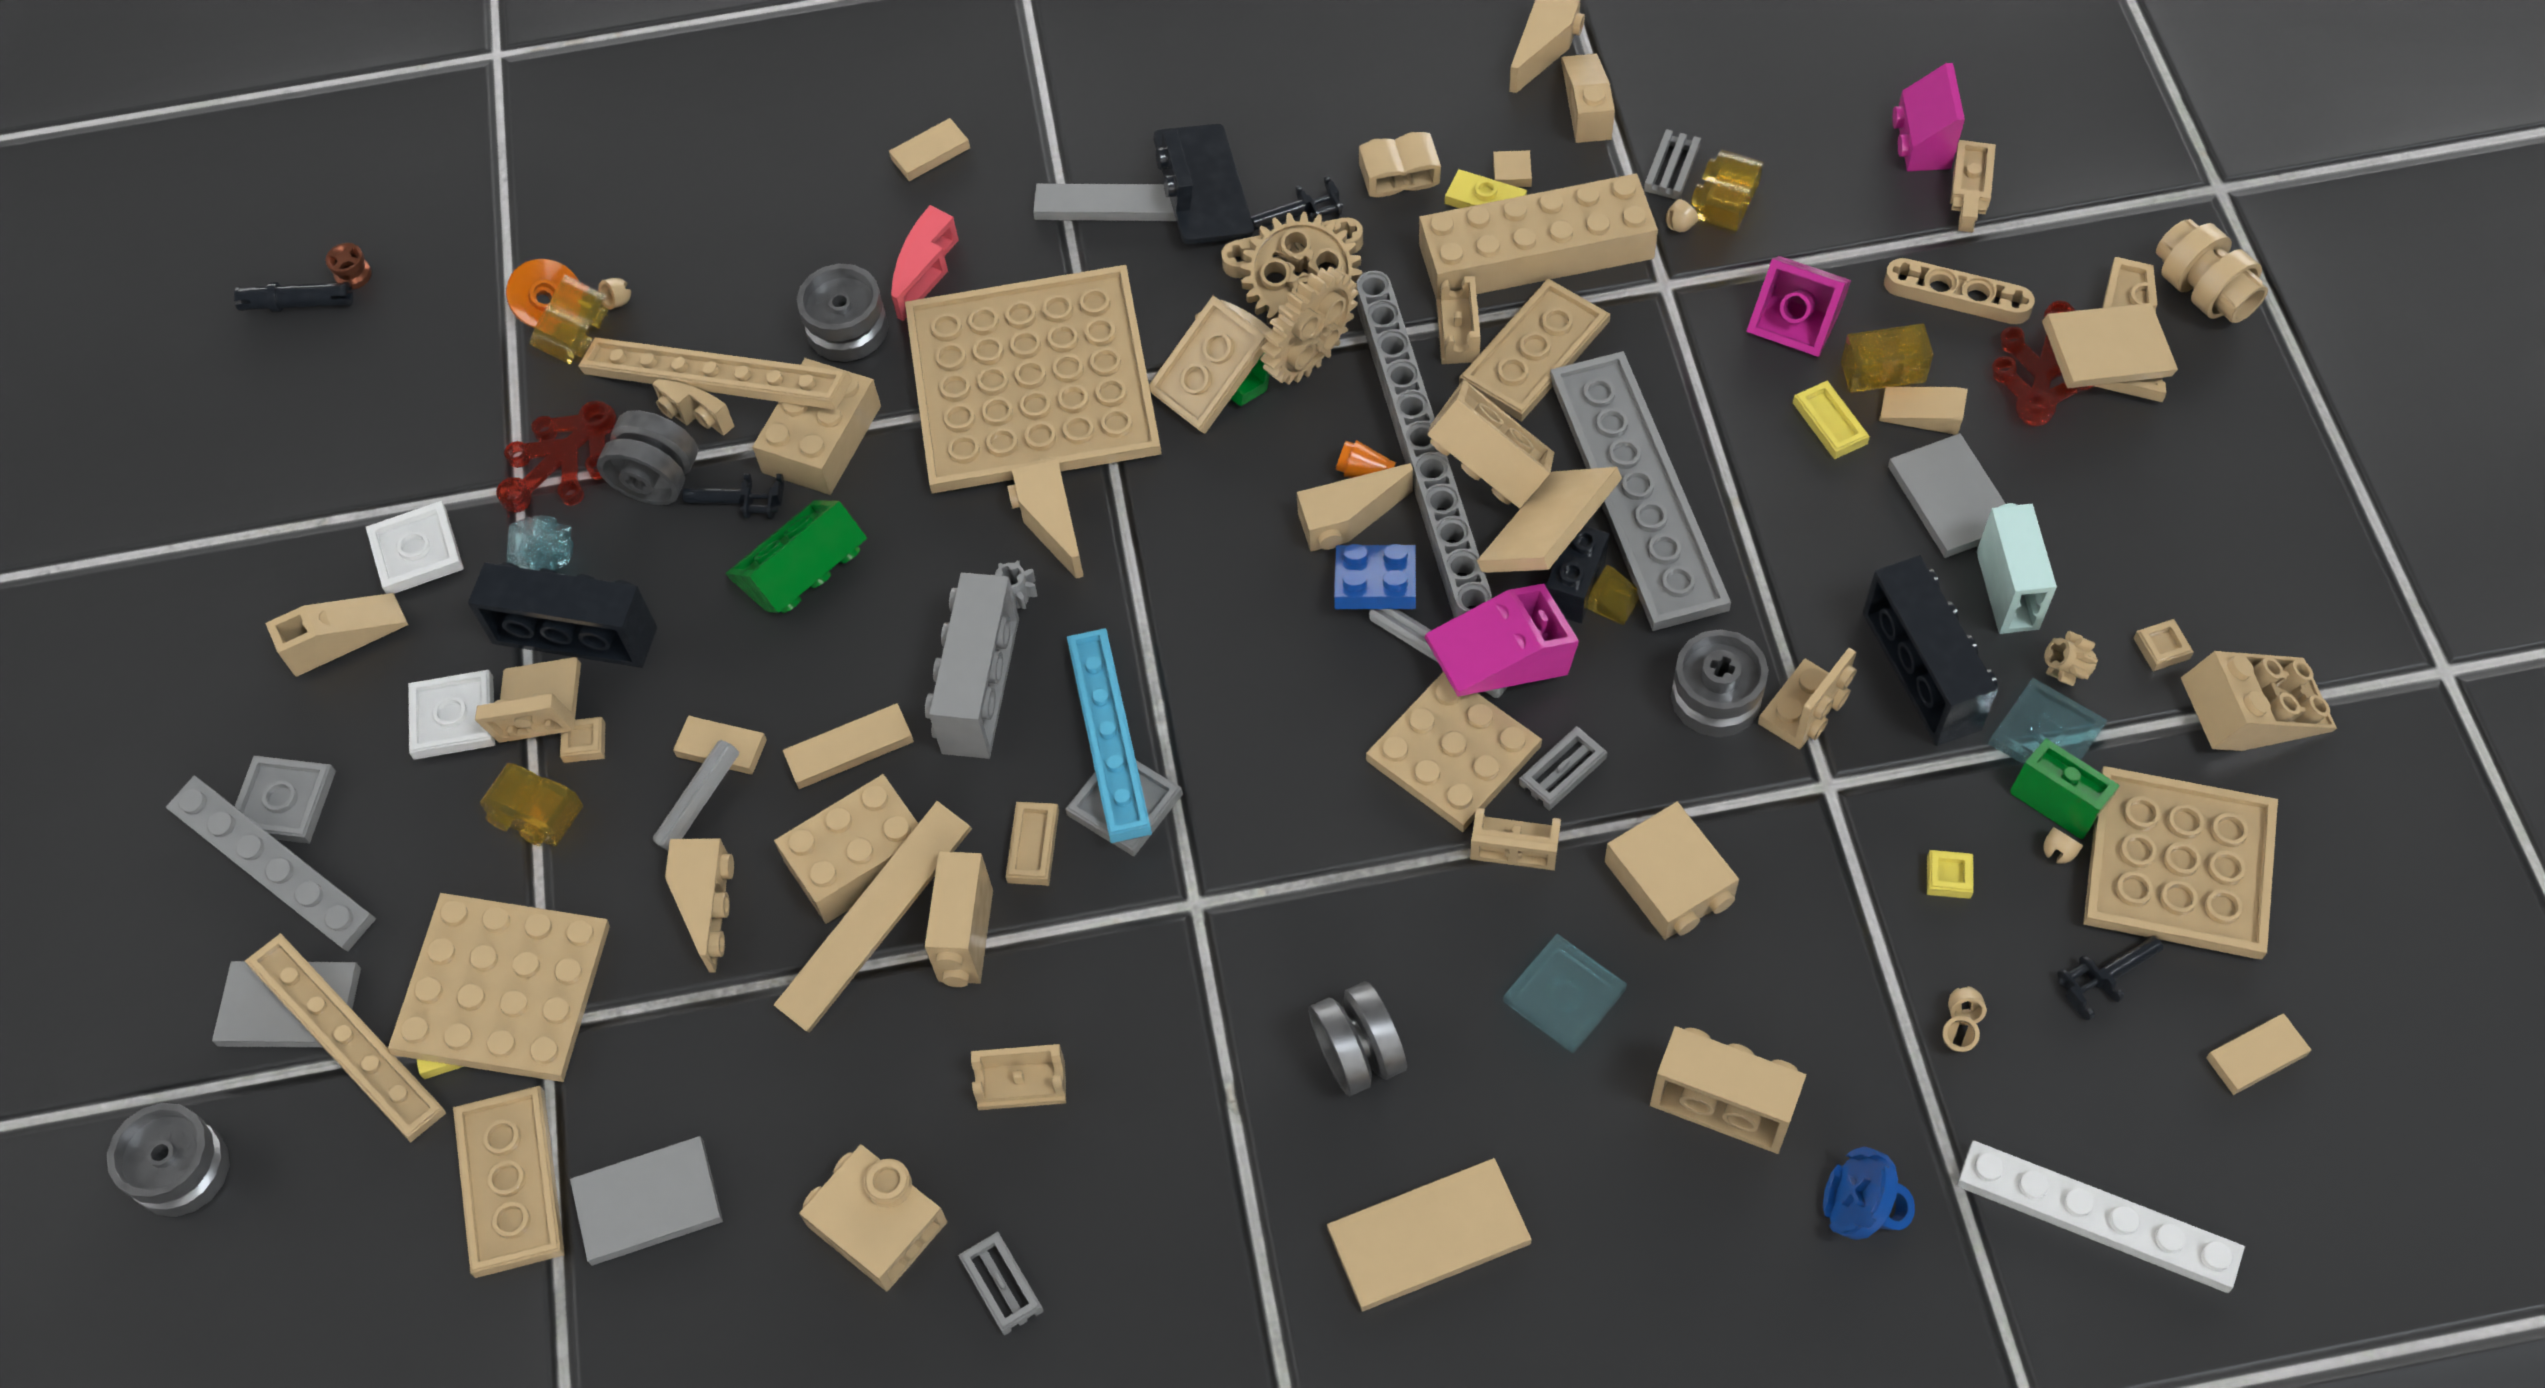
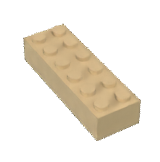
(1539, 236)

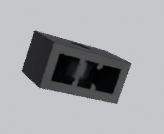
(1577, 572)

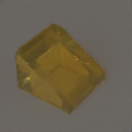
(1613, 596)

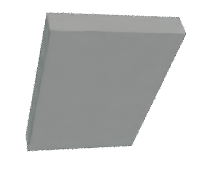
(1947, 492)
(257, 1018)
(645, 1200)

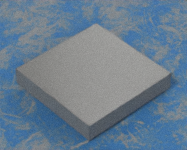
(285, 796)
(1159, 798)

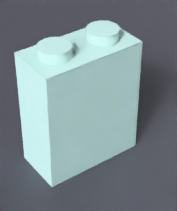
(2016, 568)

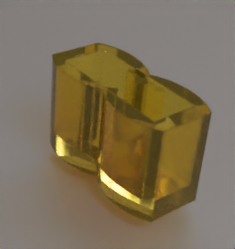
(1727, 189)
(568, 320)
(530, 804)

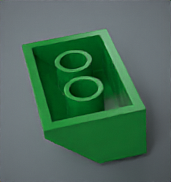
(798, 556)

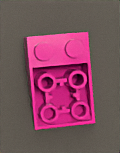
(1505, 642)

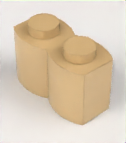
(1399, 164)

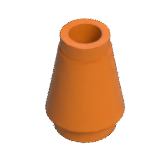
(1360, 460)

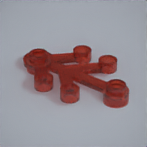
(2037, 403)
(558, 453)

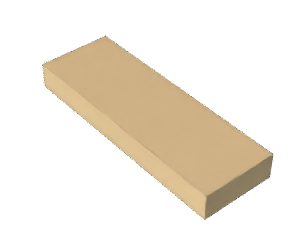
(848, 746)

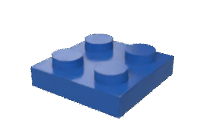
(1375, 576)

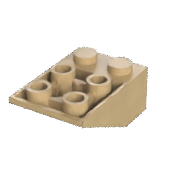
(2256, 700)

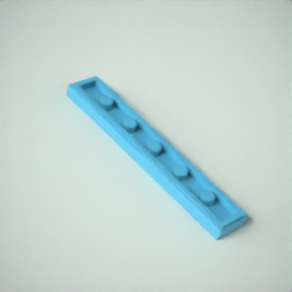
(1109, 736)

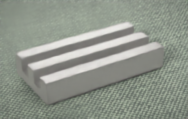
(1678, 143)
(1540, 791)
(1019, 1314)

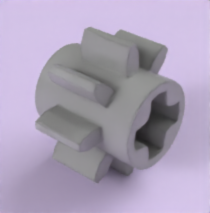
(1020, 581)

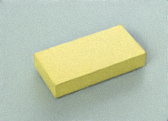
(1831, 419)

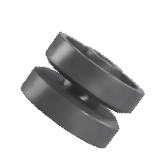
(842, 312)
(647, 457)
(1719, 683)
(1357, 1038)
(168, 1159)

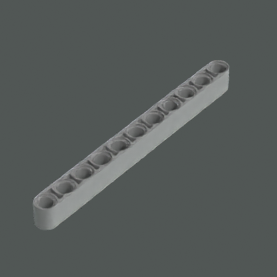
(1398, 366)

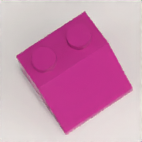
(1930, 121)
(1798, 305)

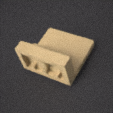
(1807, 698)
(533, 701)

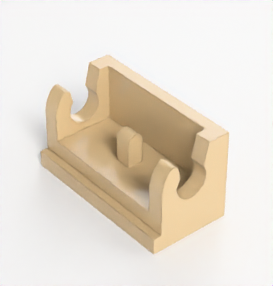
(1458, 322)
(1514, 842)
(1019, 1077)

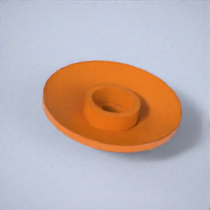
(530, 281)

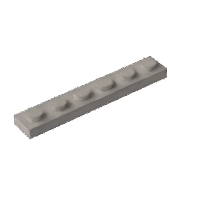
(271, 863)

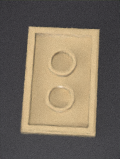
(2109, 345)
(1208, 364)

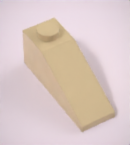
(1545, 39)
(1588, 97)
(1345, 508)
(1046, 511)

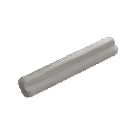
(696, 794)

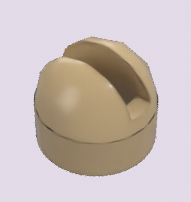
(1681, 216)
(616, 292)
(2066, 845)
(1976, 1003)
(1970, 1038)

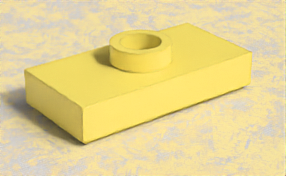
(1472, 190)

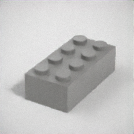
(973, 665)

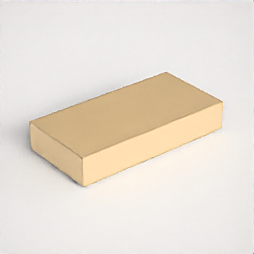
(929, 149)
(701, 736)
(1032, 843)
(2258, 1054)

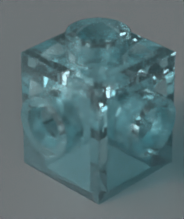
(539, 543)

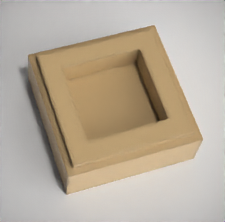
(1513, 168)
(2163, 645)
(585, 742)

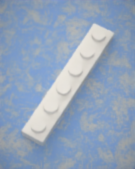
(2101, 1216)

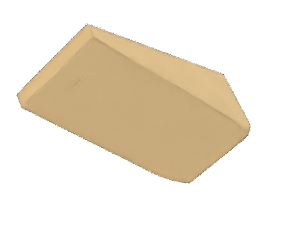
(1925, 407)

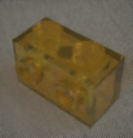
(1887, 357)

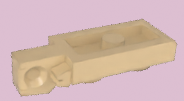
(1972, 181)

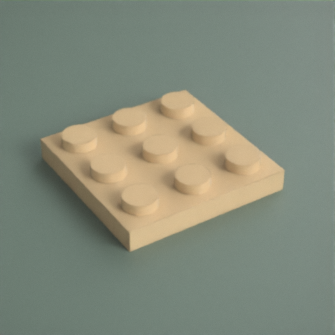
(1453, 751)

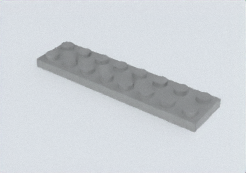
(1648, 505)

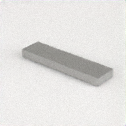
(1102, 202)

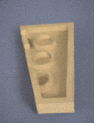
(2133, 284)

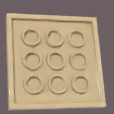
(2183, 864)
(500, 987)

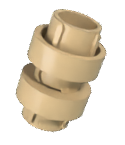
(2221, 280)

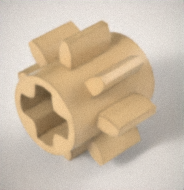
(2070, 658)

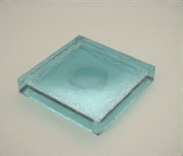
(2049, 715)
(1565, 993)

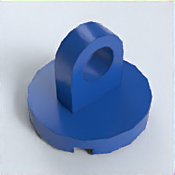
(1863, 1195)

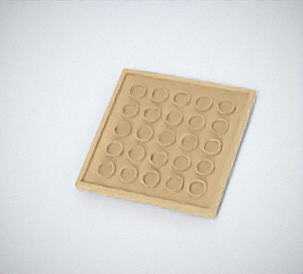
(1030, 378)

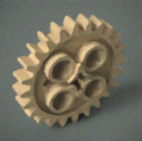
(1320, 246)
(1309, 325)

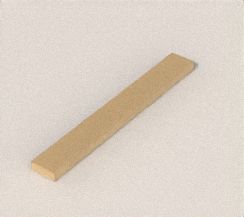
(717, 373)

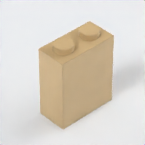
(1672, 871)
(959, 918)
(871, 1237)

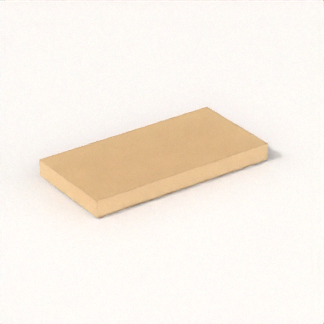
(1541, 336)
(1549, 520)
(508, 1182)
(1428, 1234)

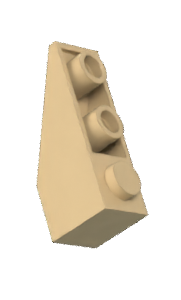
(332, 629)
(698, 880)

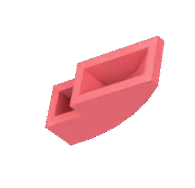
(922, 258)

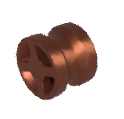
(348, 265)

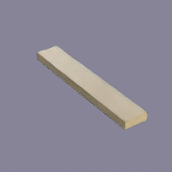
(871, 917)
(345, 1037)

